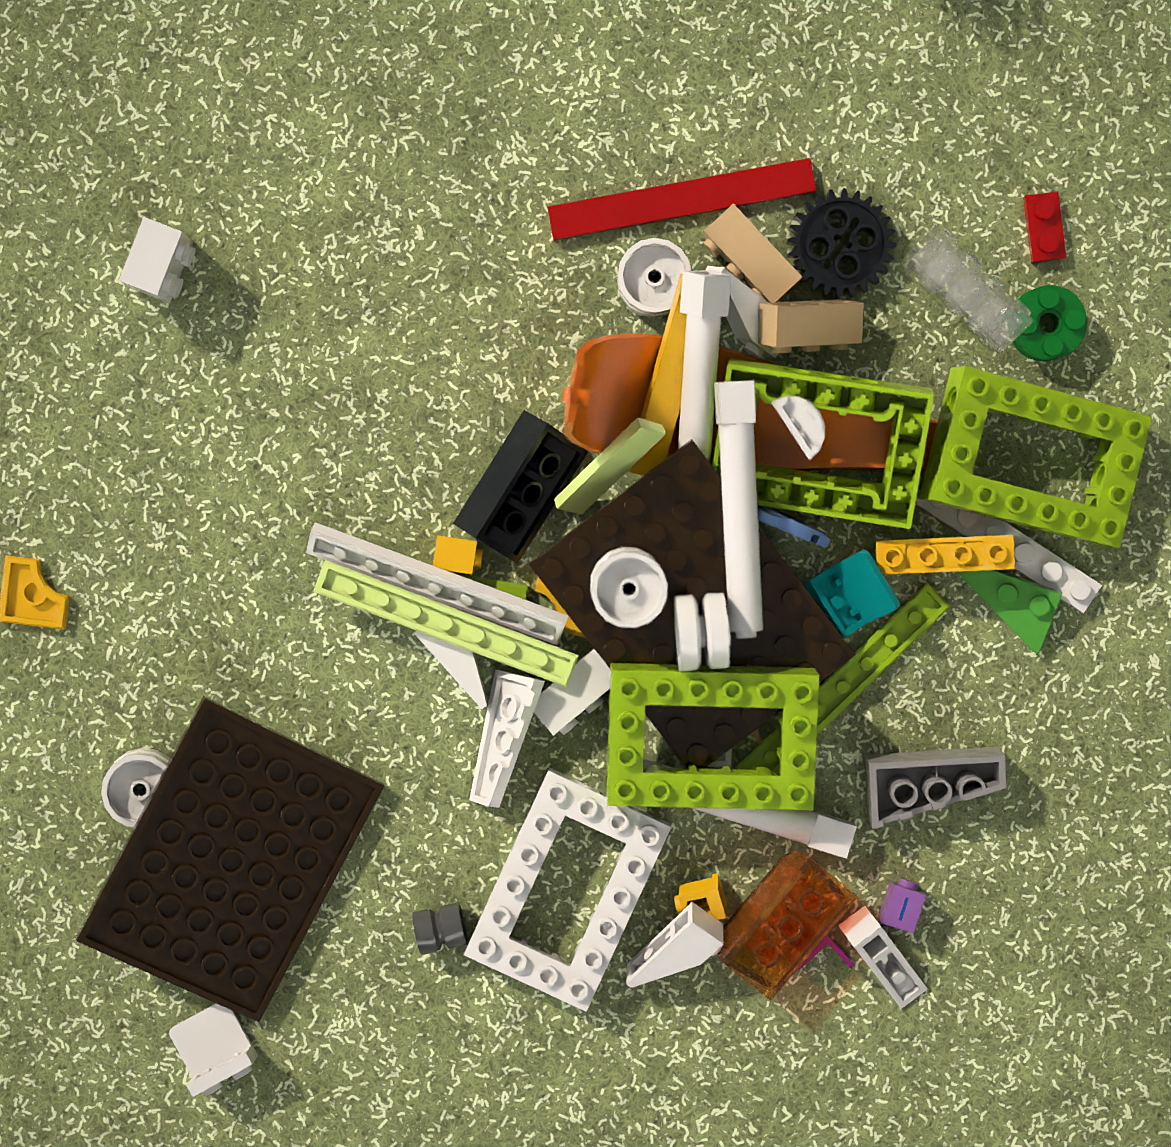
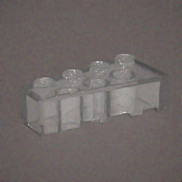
(967, 289)

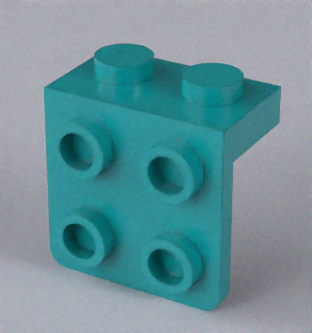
(852, 593)

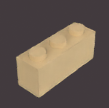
(750, 255)
(810, 325)

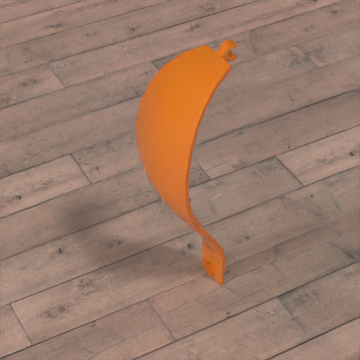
(613, 382)

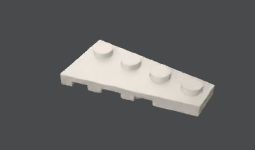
(504, 730)

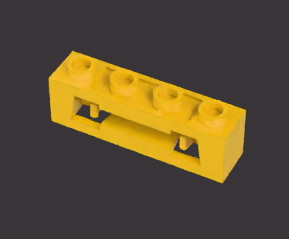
(946, 554)

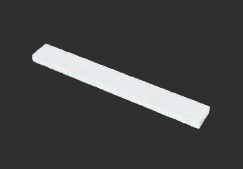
(436, 584)

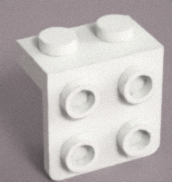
(213, 1048)

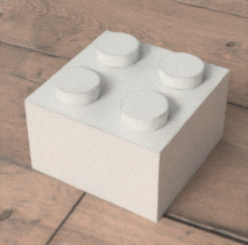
(158, 260)

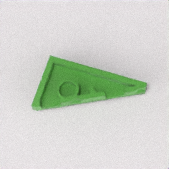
(1018, 601)

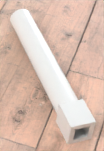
(704, 300)
(739, 498)
(804, 826)

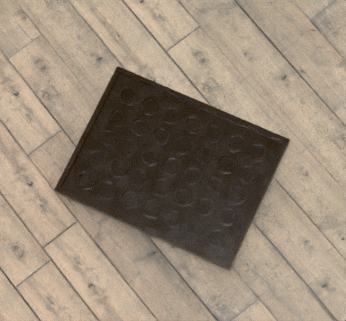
(679, 521)
(230, 860)

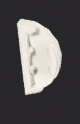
(803, 421)

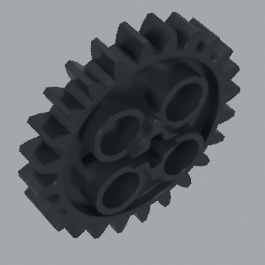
(817, 228)

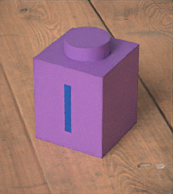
(902, 905)

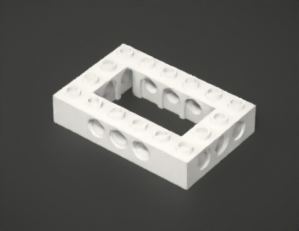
(491, 939)

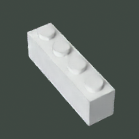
(561, 704)

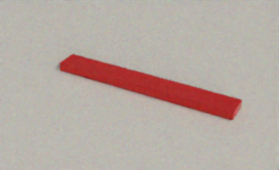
(681, 199)

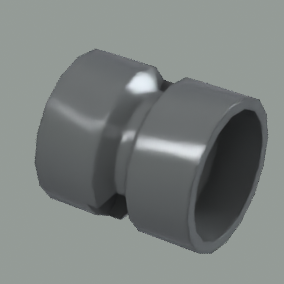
(441, 928)

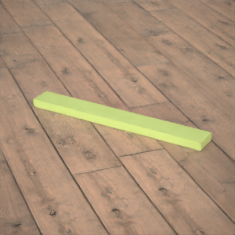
(446, 623)

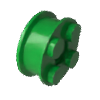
(1068, 319)

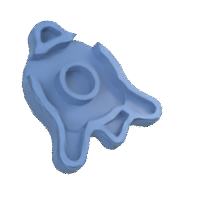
(792, 525)

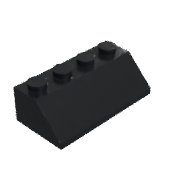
(520, 486)

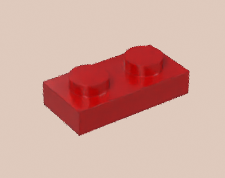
(1044, 227)

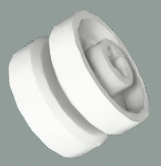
(651, 257)
(638, 605)
(705, 631)
(118, 786)

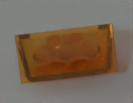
(783, 922)

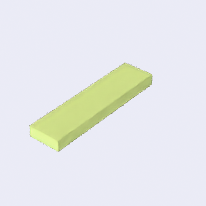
(609, 466)

